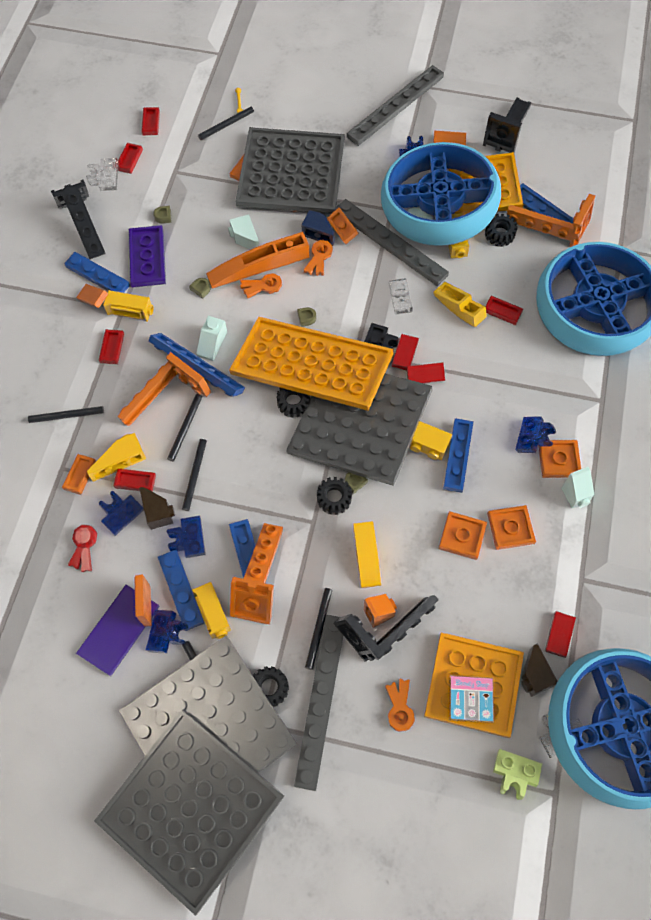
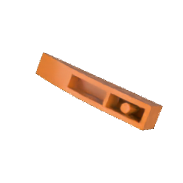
(260, 259)

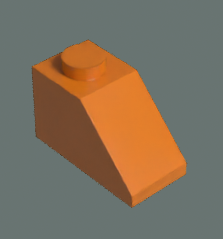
(379, 609)

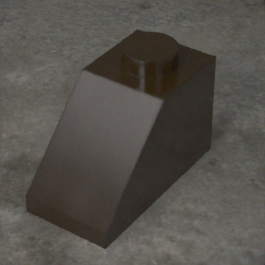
(156, 509)
(537, 673)

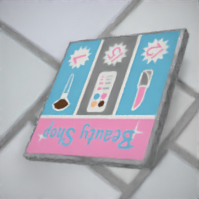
(471, 699)

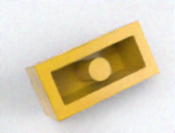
(430, 441)

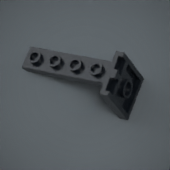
(504, 131)
(73, 198)
(365, 642)

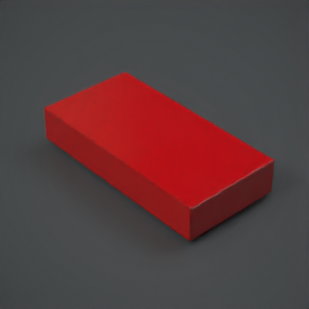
(150, 121)
(129, 158)
(503, 310)
(111, 346)
(405, 352)
(426, 372)
(134, 479)
(560, 634)

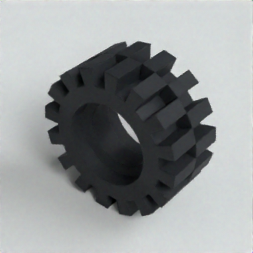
(498, 237)
(291, 408)
(328, 505)
(279, 677)

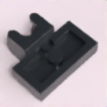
(379, 336)

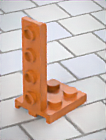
(553, 226)
(158, 383)
(251, 596)

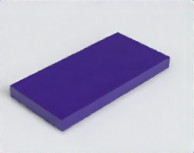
(147, 256)
(114, 633)

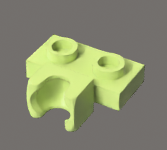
(517, 772)

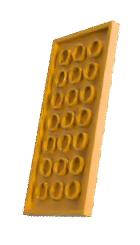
(312, 362)

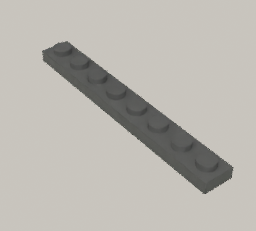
(395, 105)
(394, 243)
(319, 706)

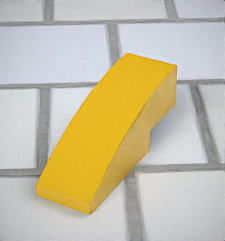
(460, 304)
(367, 554)

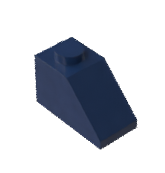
(317, 227)

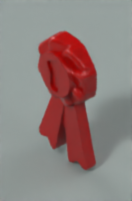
(84, 538)

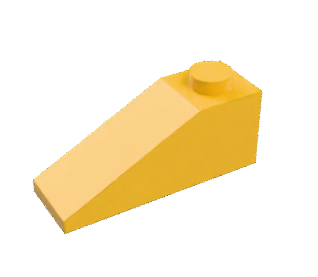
(120, 455)

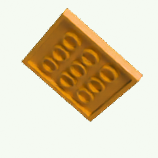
(510, 186)
(476, 659)

